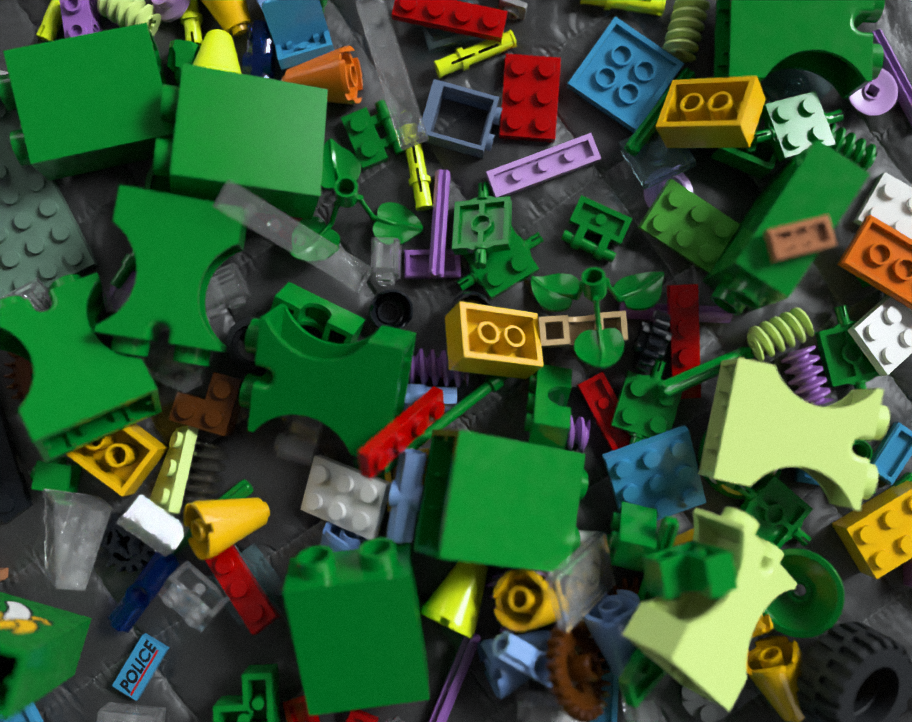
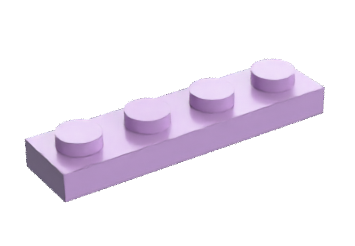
(543, 166)

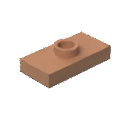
(799, 238)

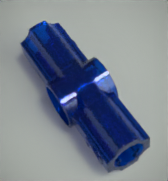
(259, 58)
(135, 601)

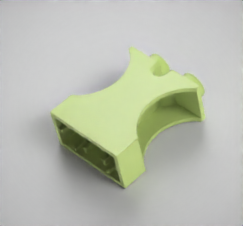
(766, 427)
(707, 639)

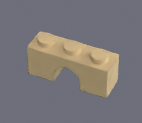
(563, 330)

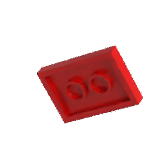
(530, 98)

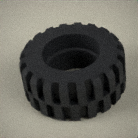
(855, 676)

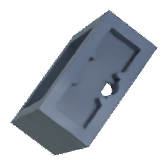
(468, 97)

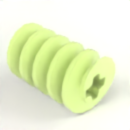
(130, 13)
(685, 28)
(779, 330)

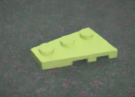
(174, 471)

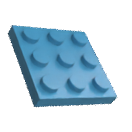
(624, 74)
(657, 473)

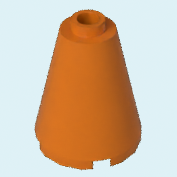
(331, 71)

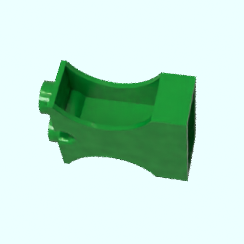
(800, 35)
(176, 252)
(78, 382)
(345, 386)

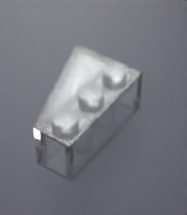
(73, 536)

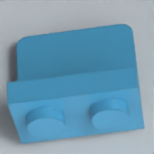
(297, 30)

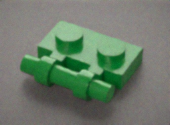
(364, 136)
(599, 221)

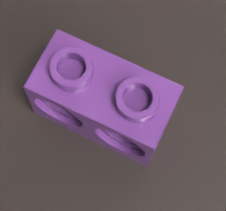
(80, 17)

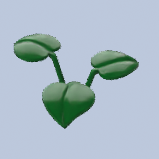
(341, 172)
(598, 347)

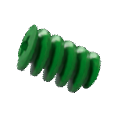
(855, 151)

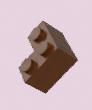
(216, 412)

